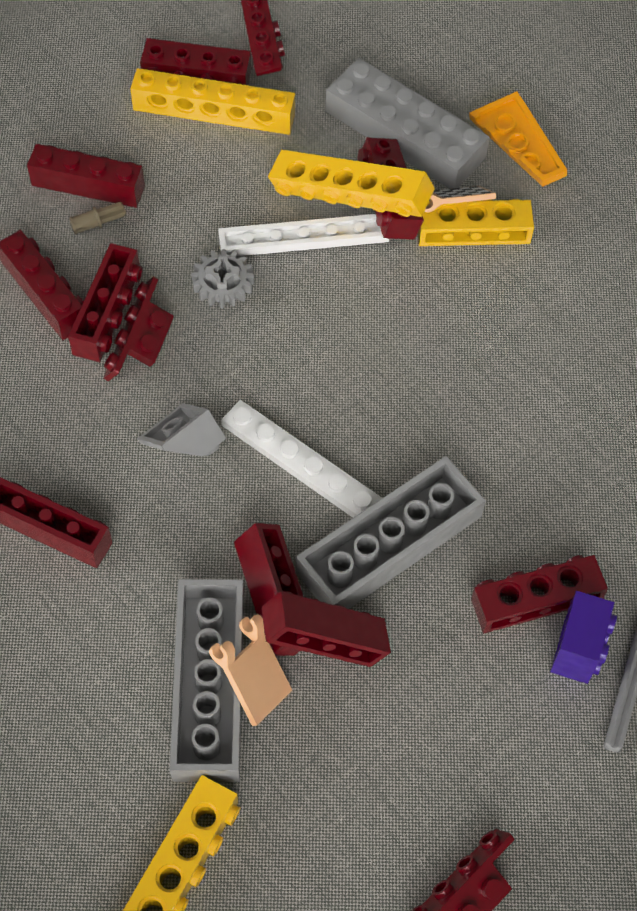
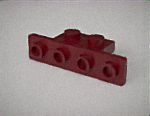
(262, 37)
(143, 332)
(476, 881)

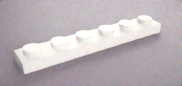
(301, 235)
(299, 459)

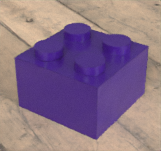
(584, 637)

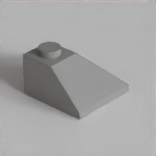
(185, 431)

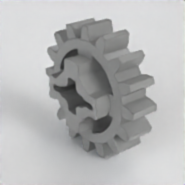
(235, 284)

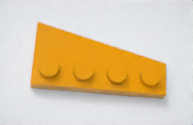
(521, 137)

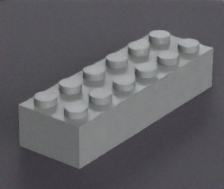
(425, 132)
(390, 535)
(204, 702)

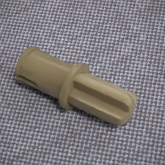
(96, 217)

